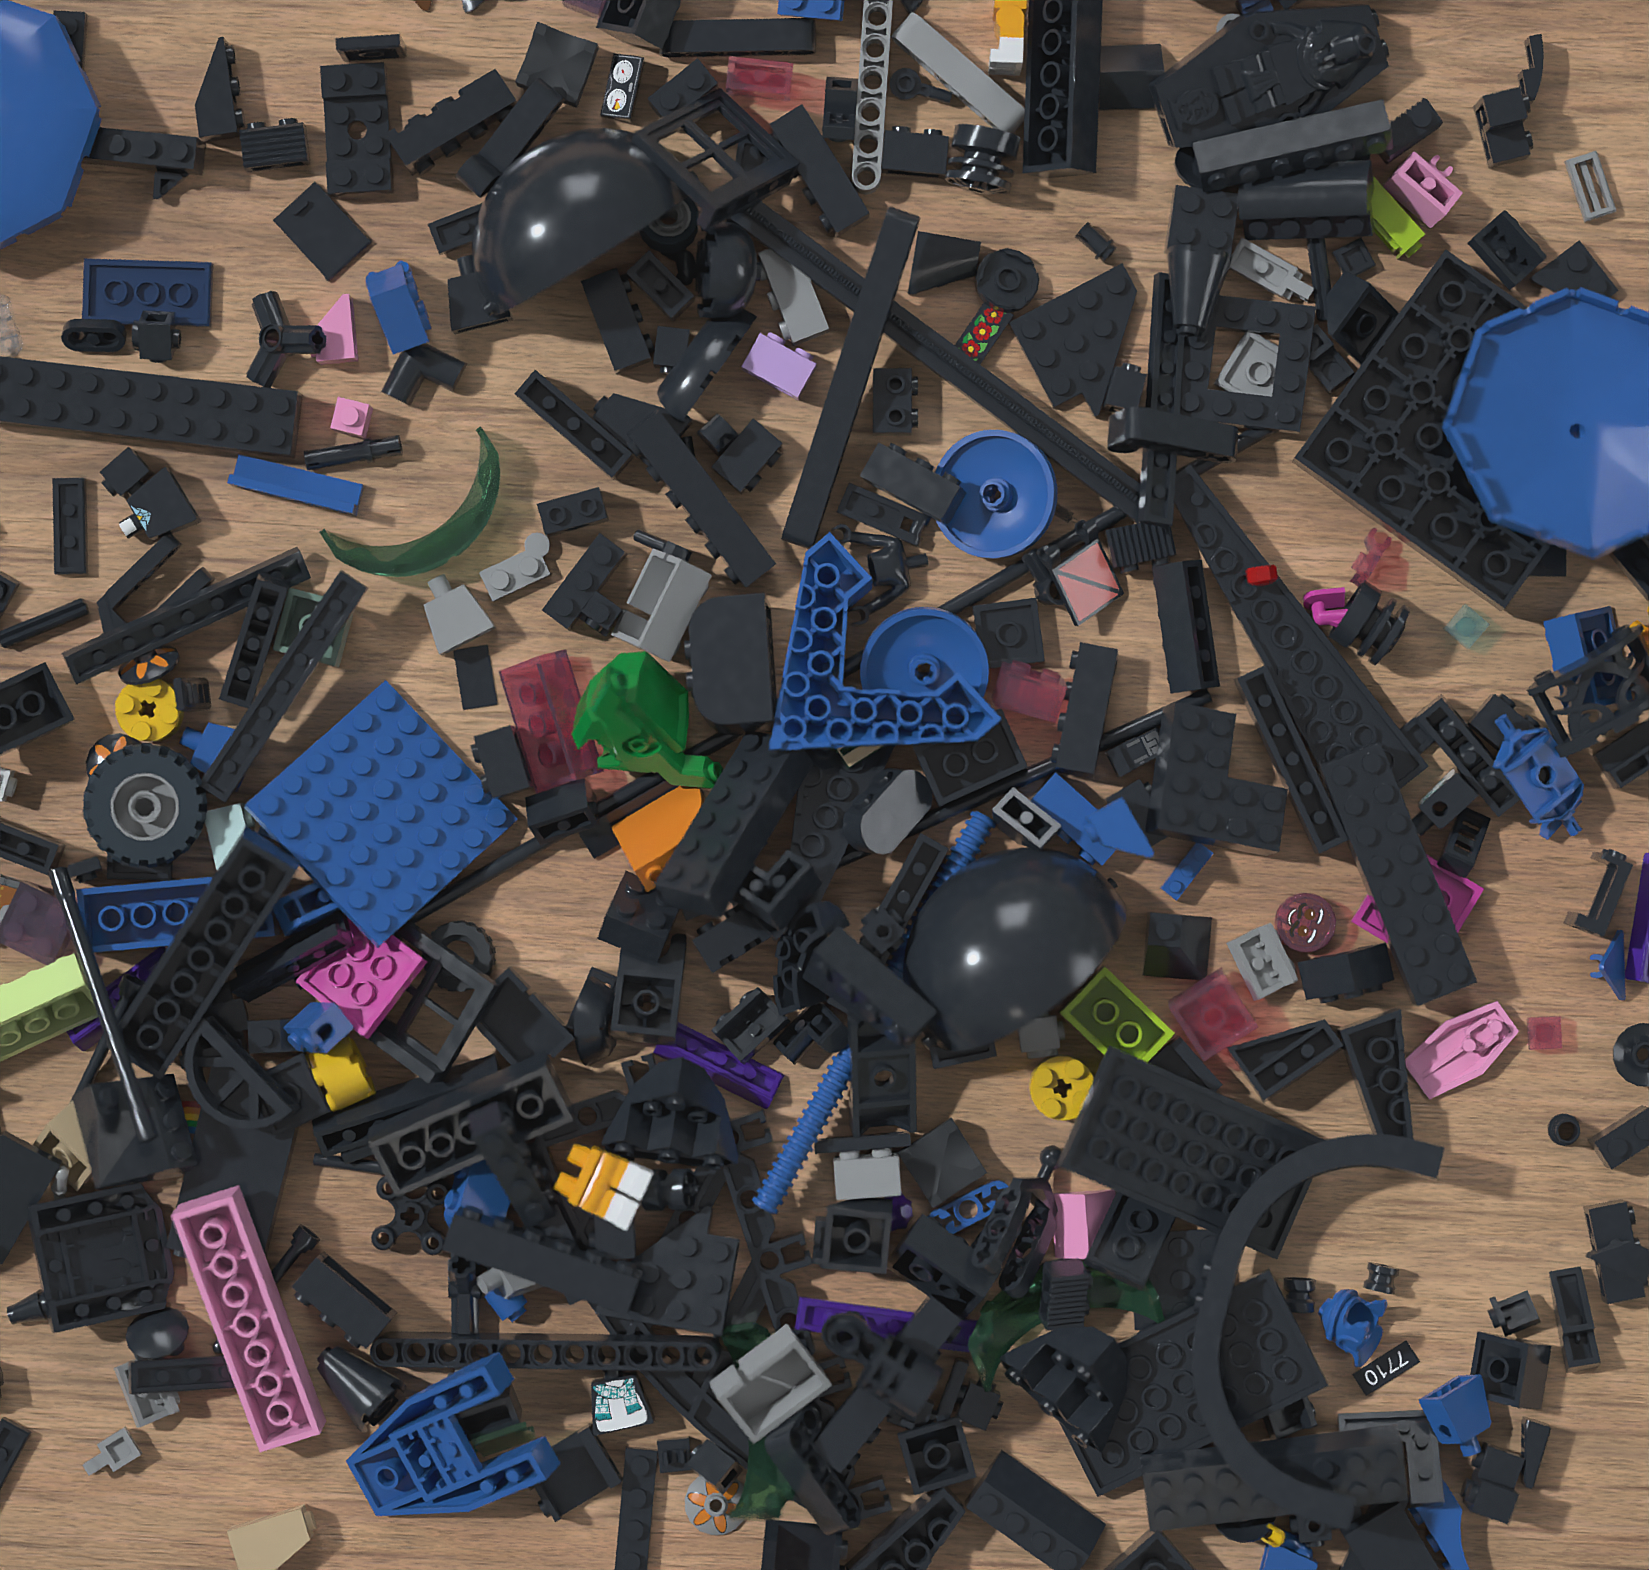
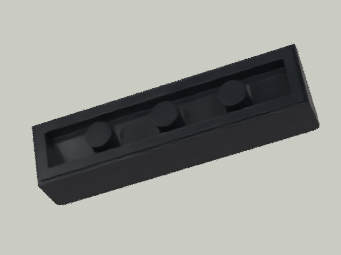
(602, 838)

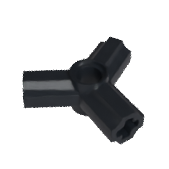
(279, 339)

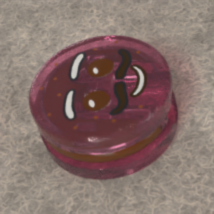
(1305, 922)

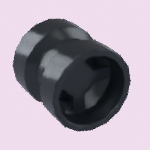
(1298, 1296)

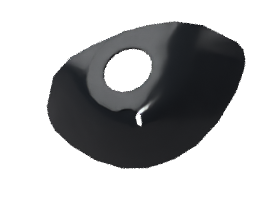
(592, 1013)

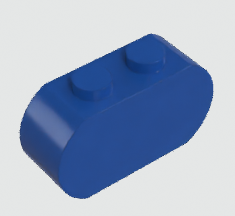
(303, 909)
(477, 1188)

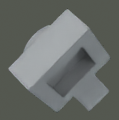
(115, 1450)

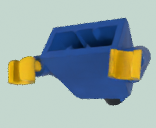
(1286, 1552)

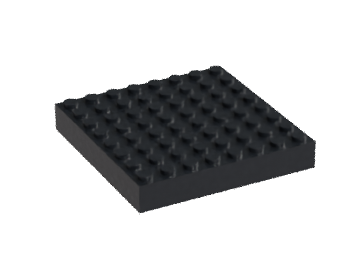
(1388, 445)

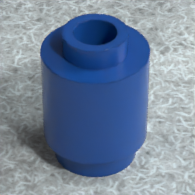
(506, 1308)

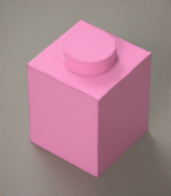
(351, 417)

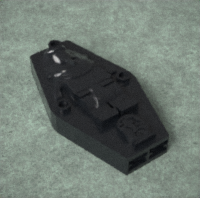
(1269, 71)

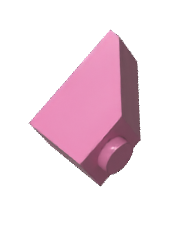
(340, 333)

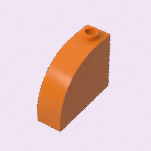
(656, 830)

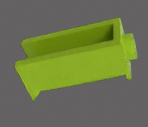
(1393, 224)

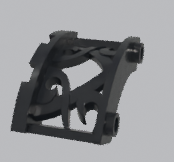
(1581, 731)

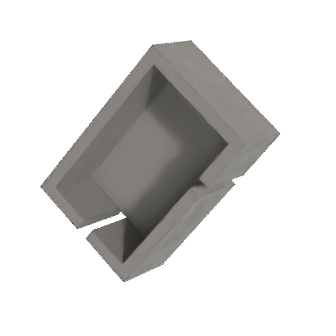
(667, 592)
(770, 1383)

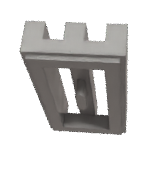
(1578, 190)

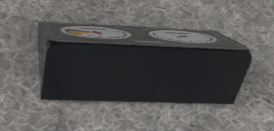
(622, 87)

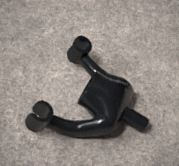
(885, 567)

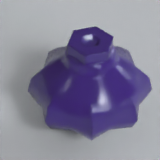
(901, 1212)

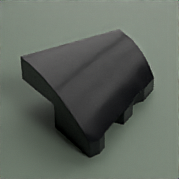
(942, 261)

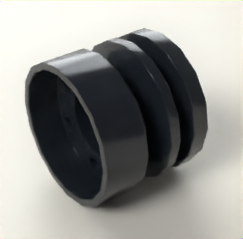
(983, 153)
(1370, 623)

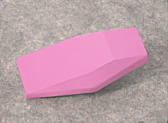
(1461, 1049)

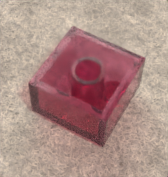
(1212, 1014)

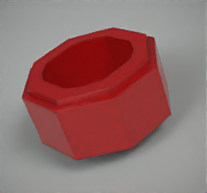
(1261, 575)

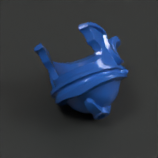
(1353, 1323)

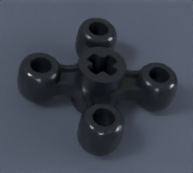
(419, 1226)

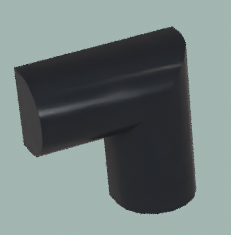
(421, 363)
(812, 1026)

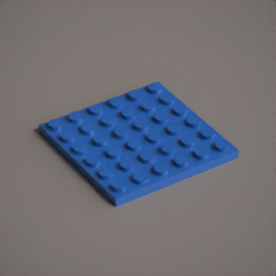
(380, 813)

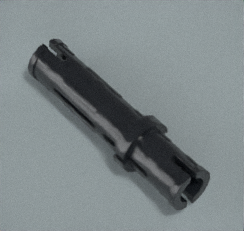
(356, 452)

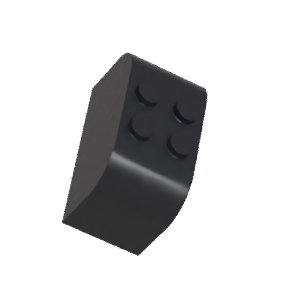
(733, 663)

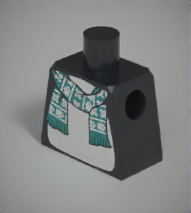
(1452, 790)
(619, 1402)

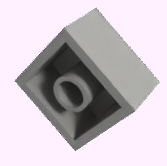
(867, 1174)

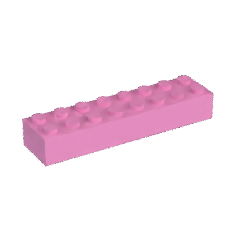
(249, 1318)

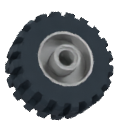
(145, 805)

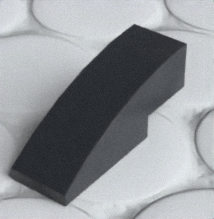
(1574, 1319)

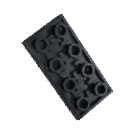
(23, 1180)

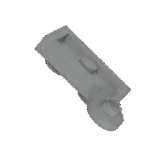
(518, 570)

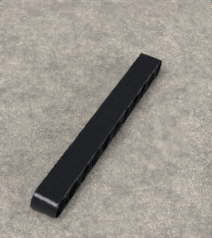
(850, 377)
(559, 1344)

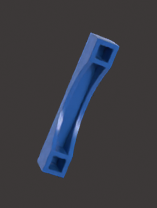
(1444, 1529)

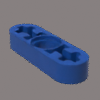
(965, 1222)

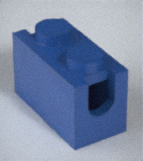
(318, 1027)

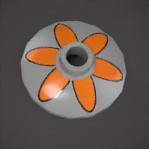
(703, 1516)

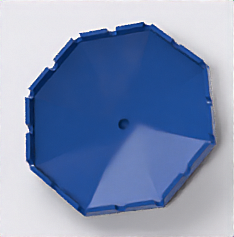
(44, 120)
(1559, 421)

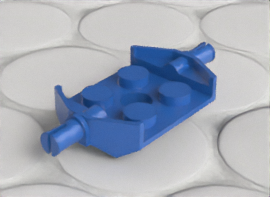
(1522, 758)

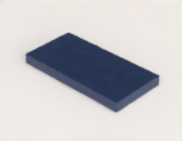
(128, 287)

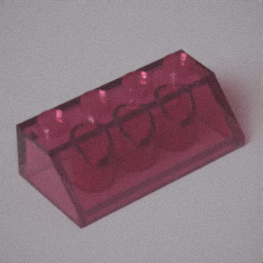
(543, 708)

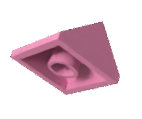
(1079, 1221)

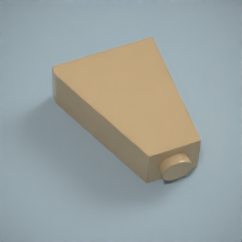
(271, 1539)

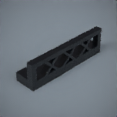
(292, 957)

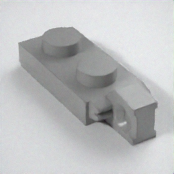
(1268, 271)

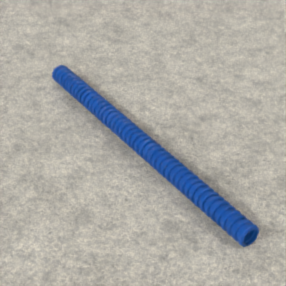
(839, 1072)

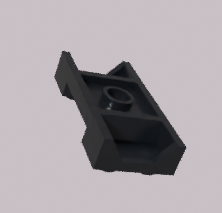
(351, 96)
(875, 1101)

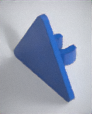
(1613, 965)

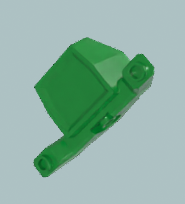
(641, 722)

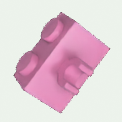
(1423, 188)

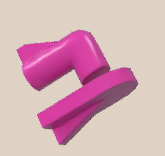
(1325, 599)

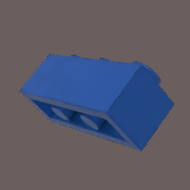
(1186, 870)

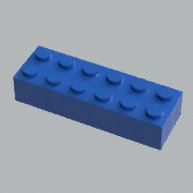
(144, 913)

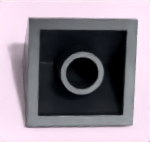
(1126, 76)

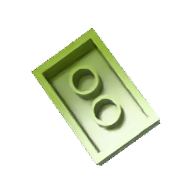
(1115, 1017)

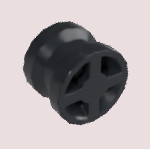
(1381, 1278)

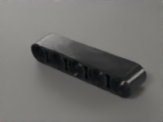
(740, 38)

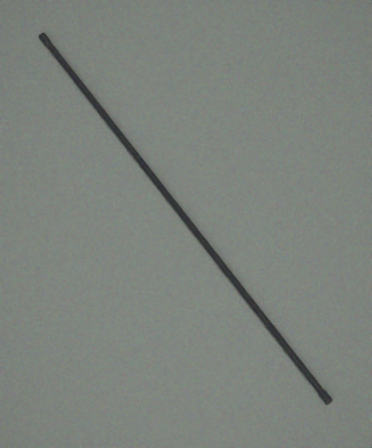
(721, 740)

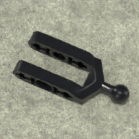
(139, 574)
(1035, 1232)

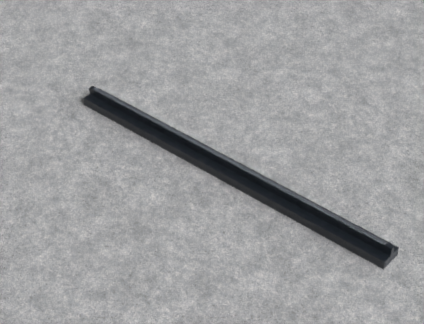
(947, 361)

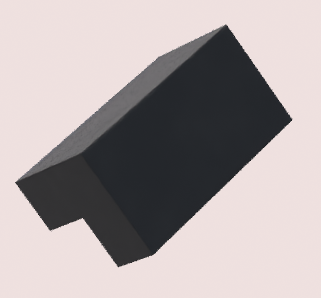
(1626, 756)

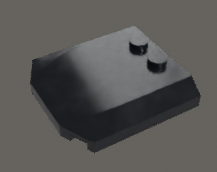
(101, 1256)

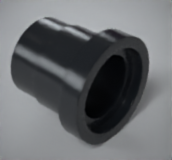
(1553, 1127)

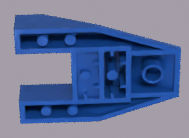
(425, 1461)

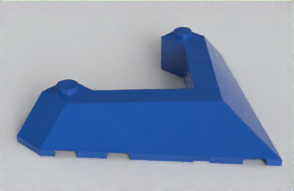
(822, 713)

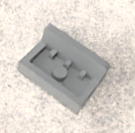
(1262, 961)
(146, 1407)

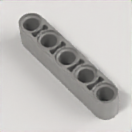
(958, 74)

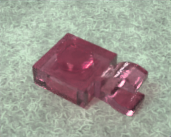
(1365, 563)

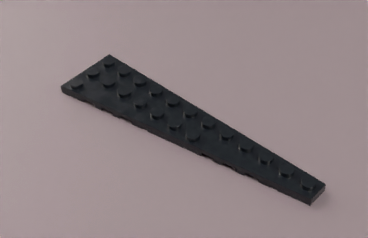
(1312, 677)

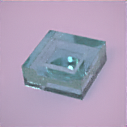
(1466, 626)

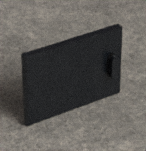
(322, 231)

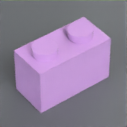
(779, 366)

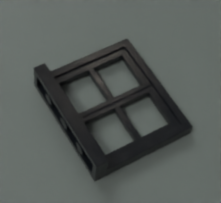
(746, 187)
(404, 1047)

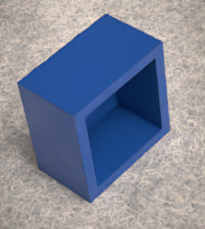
(396, 306)

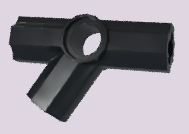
(464, 1294)

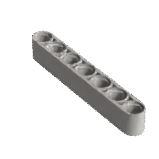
(871, 98)

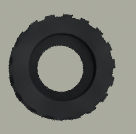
(476, 938)

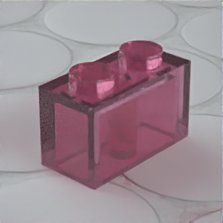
(759, 78)
(1029, 691)

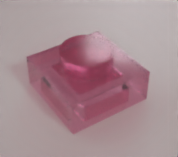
(1544, 1032)

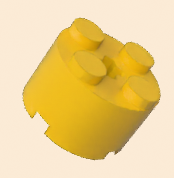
(132, 704)
(342, 1074)
(1045, 1078)

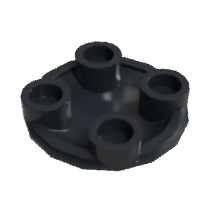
(157, 1334)

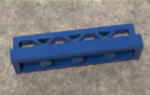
(296, 485)

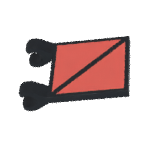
(1085, 576)

